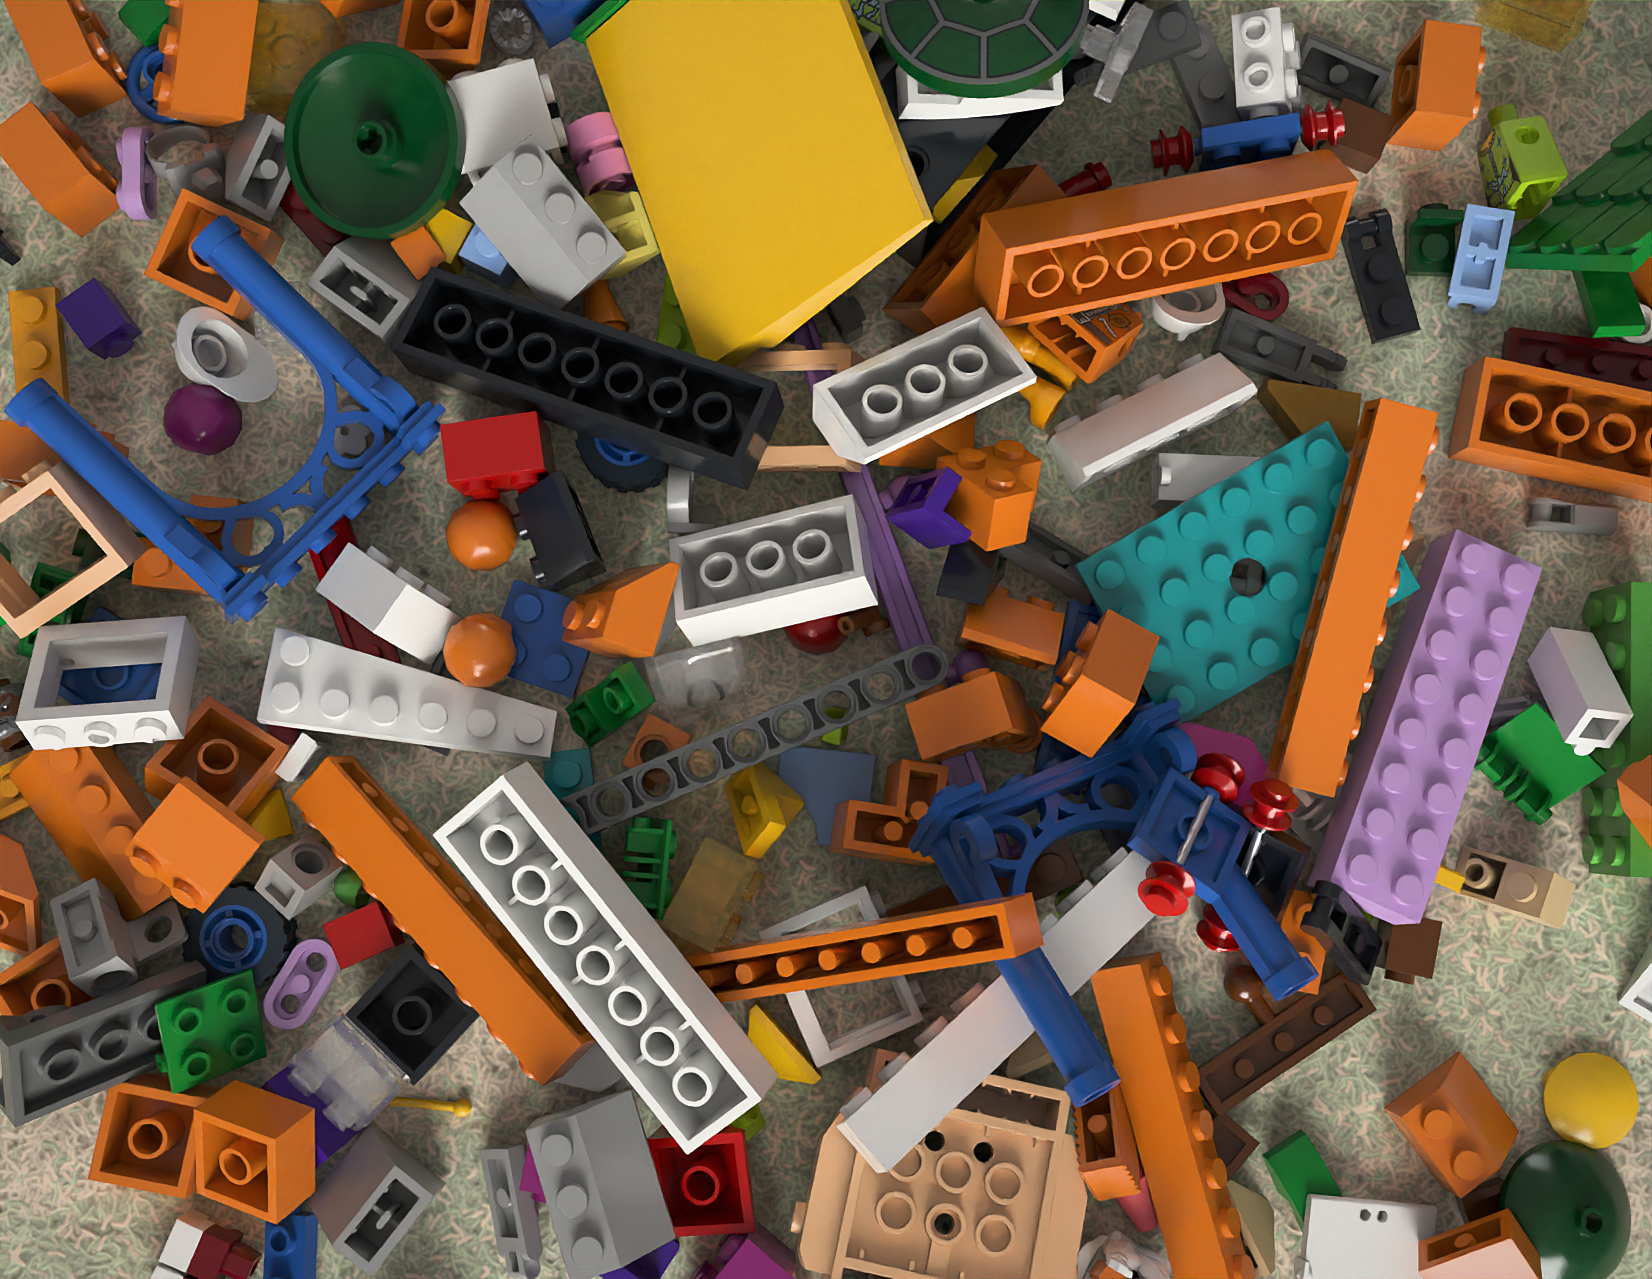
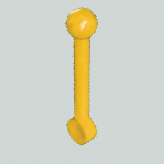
(461, 1107)

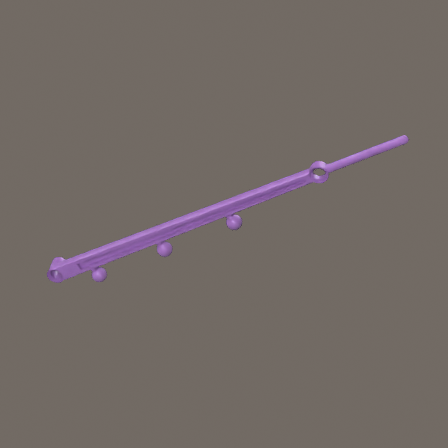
(897, 590)

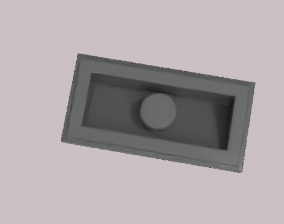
(1340, 71)

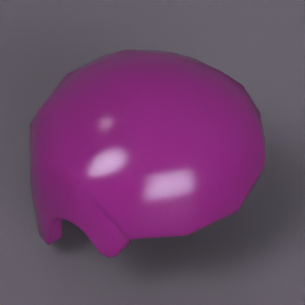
(202, 419)

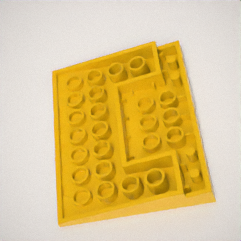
(757, 158)

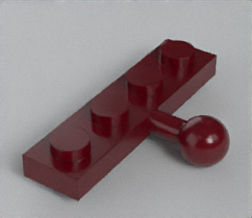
(1581, 356)

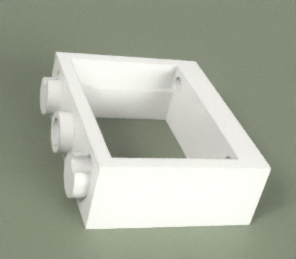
(107, 645)
(908, 992)

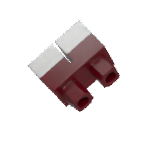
(205, 1251)

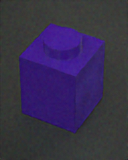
(99, 320)

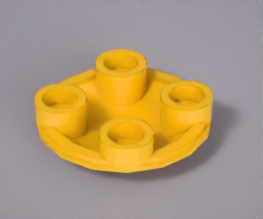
(1590, 1099)

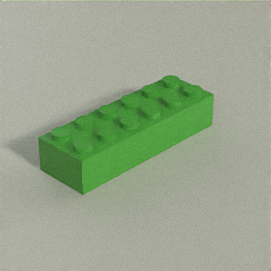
(1623, 628)

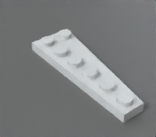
(362, 695)

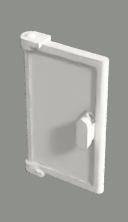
(1350, 1243)

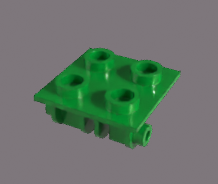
(1534, 763)
(655, 845)
(209, 1031)

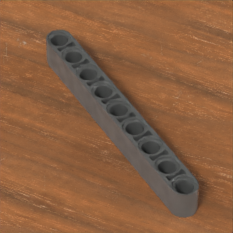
(721, 743)

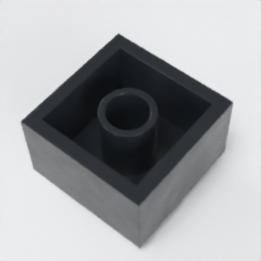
(413, 1014)

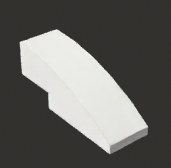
(922, 102)

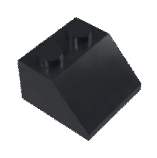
(558, 532)

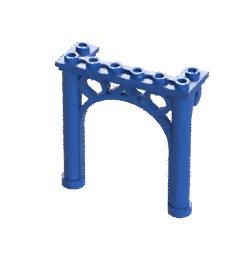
(164, 517)
(963, 846)

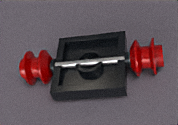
(1267, 858)

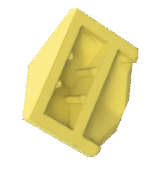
(629, 224)

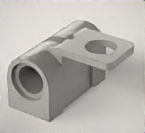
(100, 945)

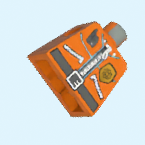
(1091, 339)

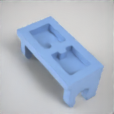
(1480, 257)

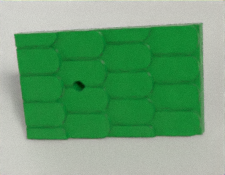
(1599, 216)

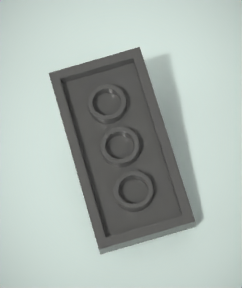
(84, 1046)

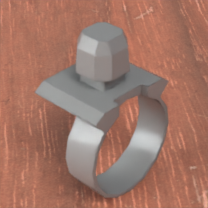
(202, 175)
(681, 513)

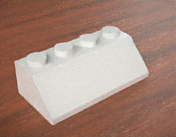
(918, 387)
(1148, 420)

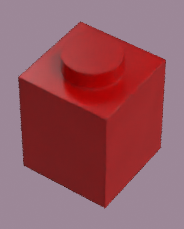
(362, 934)

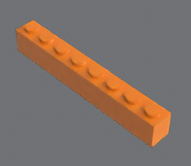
(1352, 596)
(443, 917)
(872, 949)
(1170, 1119)

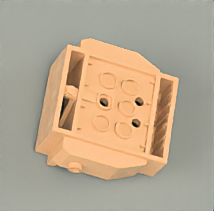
(1008, 1214)

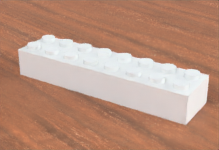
(607, 957)
(990, 1021)

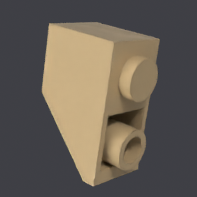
(1515, 887)

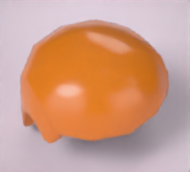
(481, 535)
(480, 650)

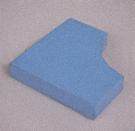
(826, 780)

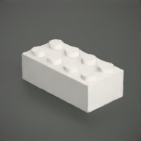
(773, 571)

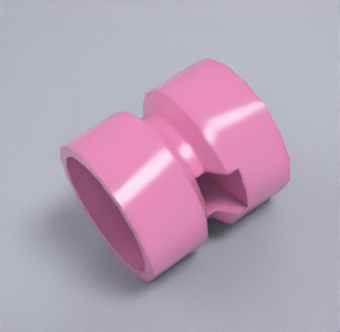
(599, 153)

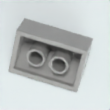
(542, 225)
(600, 1184)

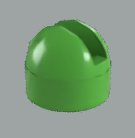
(347, 889)

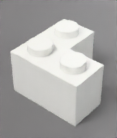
(389, 601)

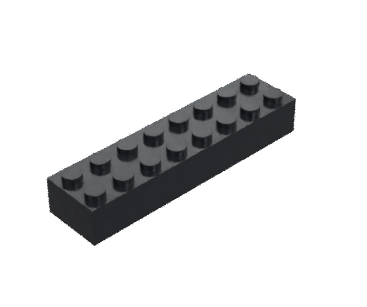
(590, 377)

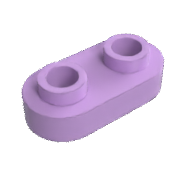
(139, 183)
(303, 981)

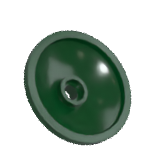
(1552, 1195)

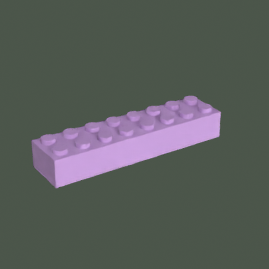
(1426, 727)

